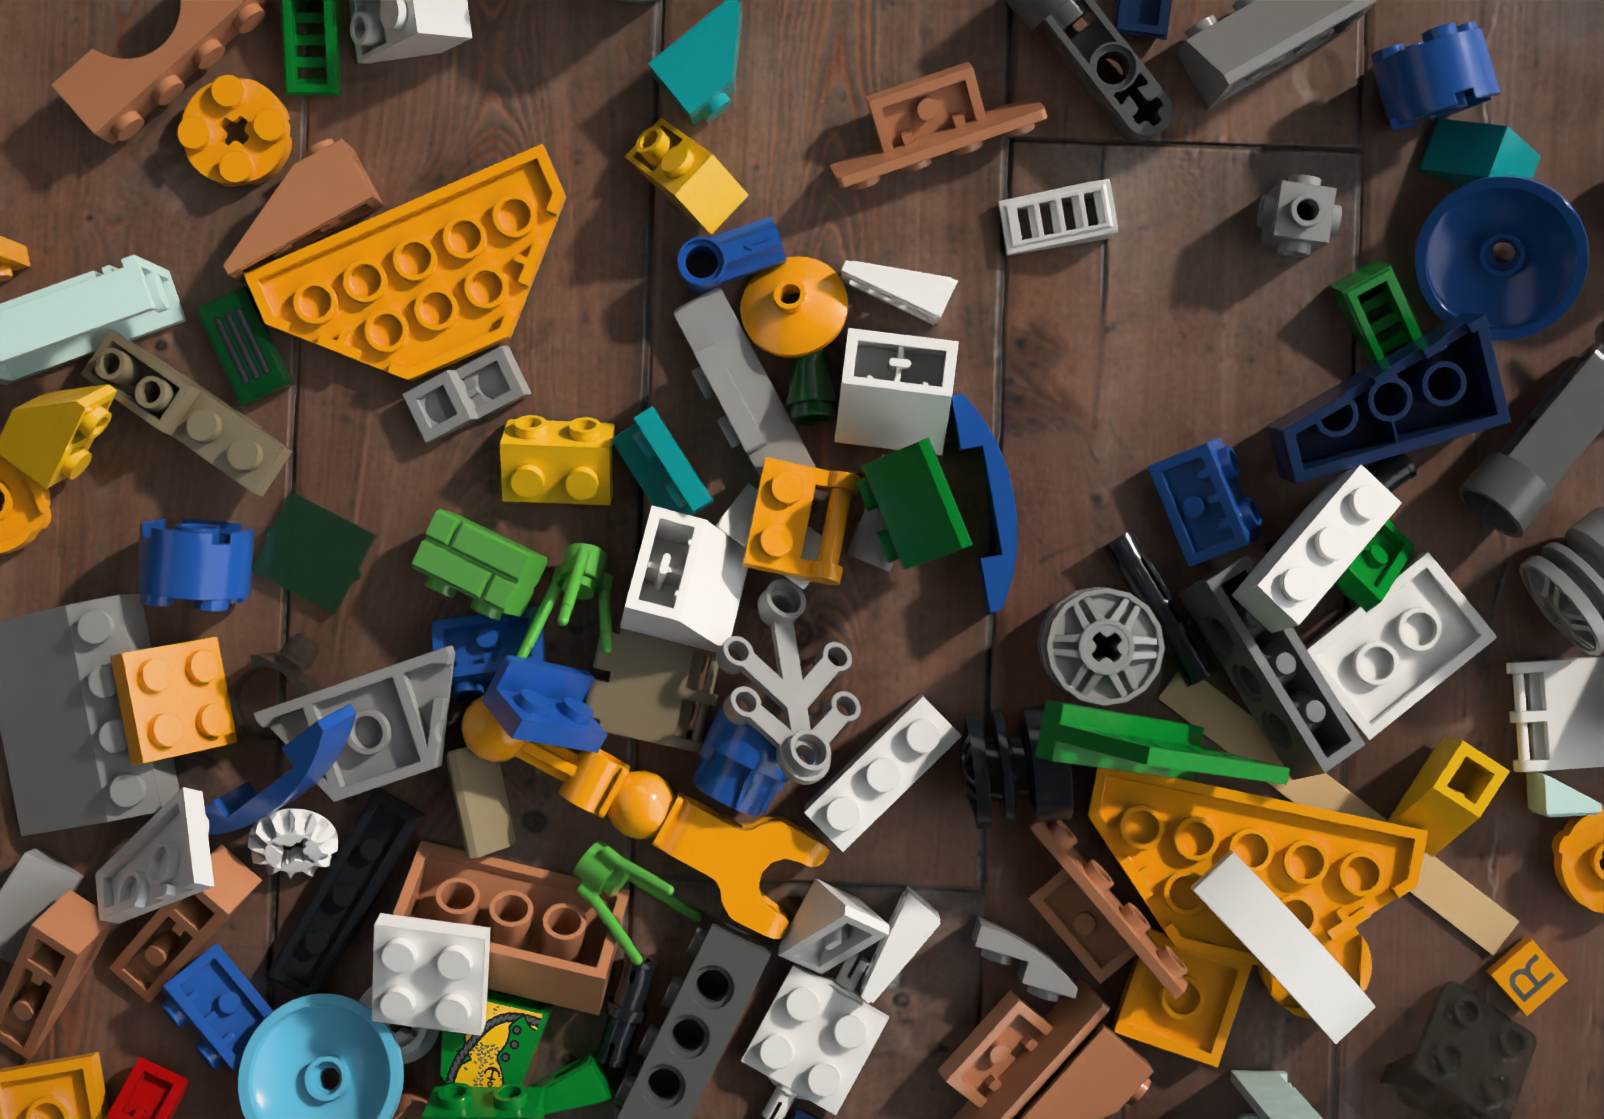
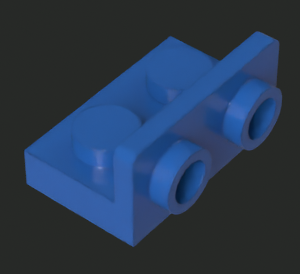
(1206, 501)
(481, 647)
(544, 704)
(216, 1006)

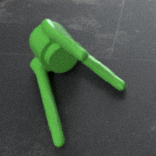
(579, 578)
(607, 871)

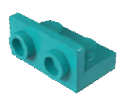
(661, 465)

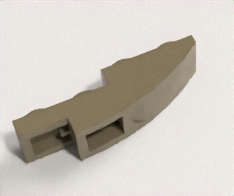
(187, 413)

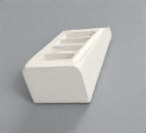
(1076, 194)
(908, 290)
(909, 929)

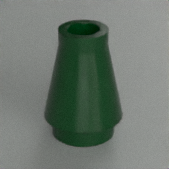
(810, 390)

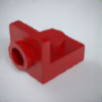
(149, 1093)

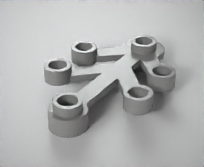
(789, 688)

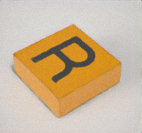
(1526, 975)

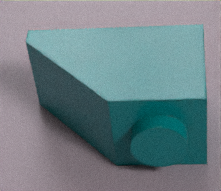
(703, 64)

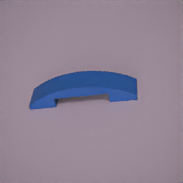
(972, 434)
(312, 757)

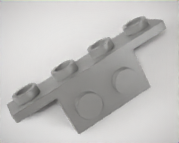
(739, 381)

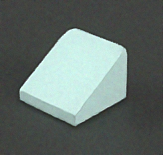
(1555, 799)

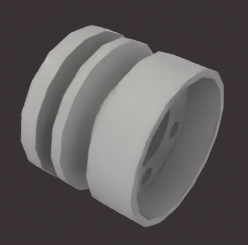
(1570, 583)
(1068, 646)

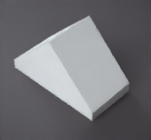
(830, 929)

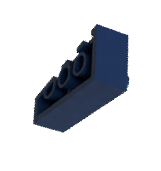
(1407, 401)

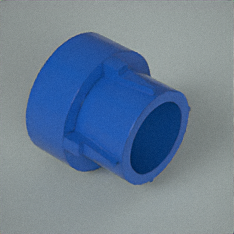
(739, 767)

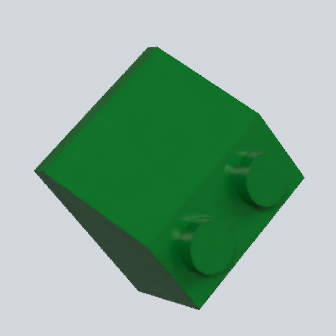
(913, 505)

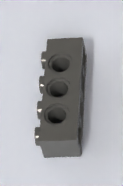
(1272, 676)
(742, 961)

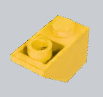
(687, 175)
(55, 431)
(1449, 792)

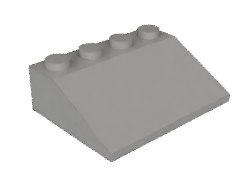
(66, 719)

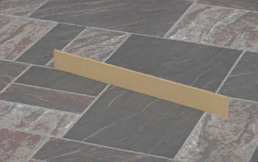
(1241, 735)

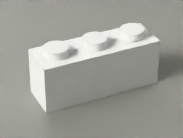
(1316, 549)
(881, 772)

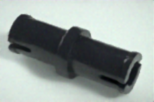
(625, 1012)

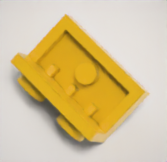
(557, 461)

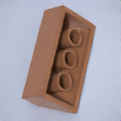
(541, 933)

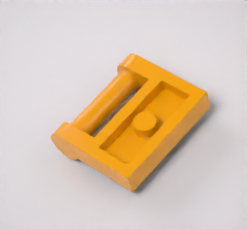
(783, 516)

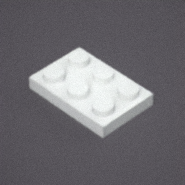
(1401, 647)

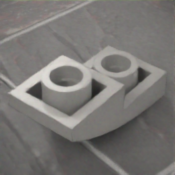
(1036, 967)

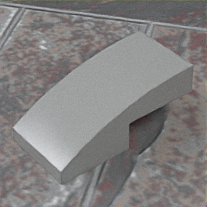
(467, 394)

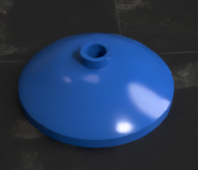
(1519, 293)

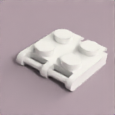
(1562, 713)

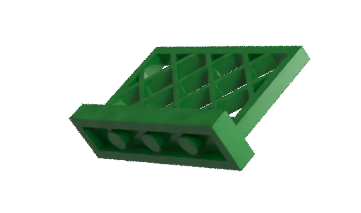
(1140, 745)

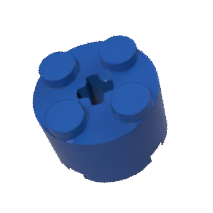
(1435, 76)
(195, 562)

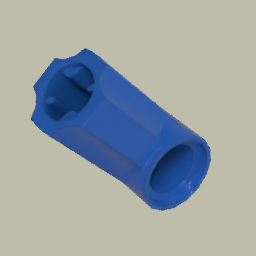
(736, 253)

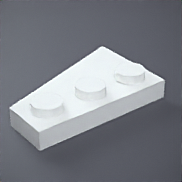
(159, 863)

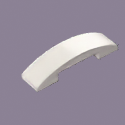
(1283, 946)

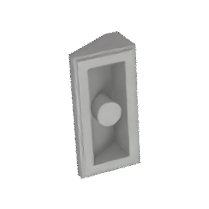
(27, 893)

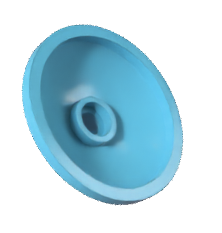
(301, 1042)

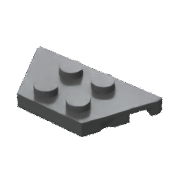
(395, 726)

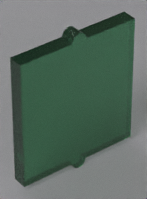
(314, 552)

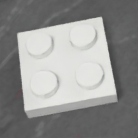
(430, 974)

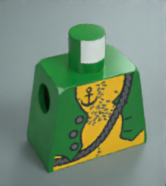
(503, 1049)

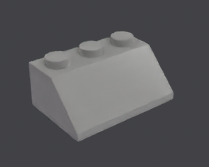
(1260, 40)

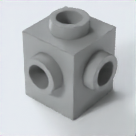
(1284, 227)

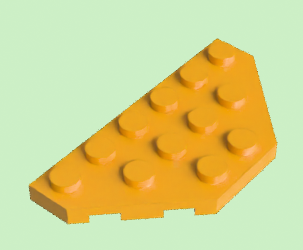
(425, 276)
(1316, 860)

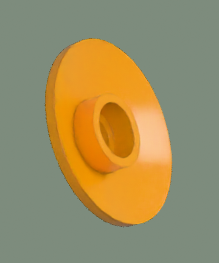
(796, 327)

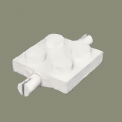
(815, 1038)

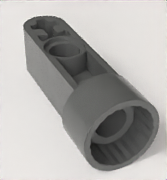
(1086, 48)
(1517, 481)

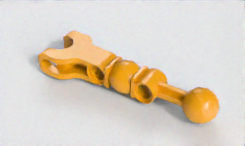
(646, 808)

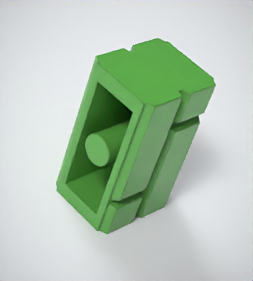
(479, 564)

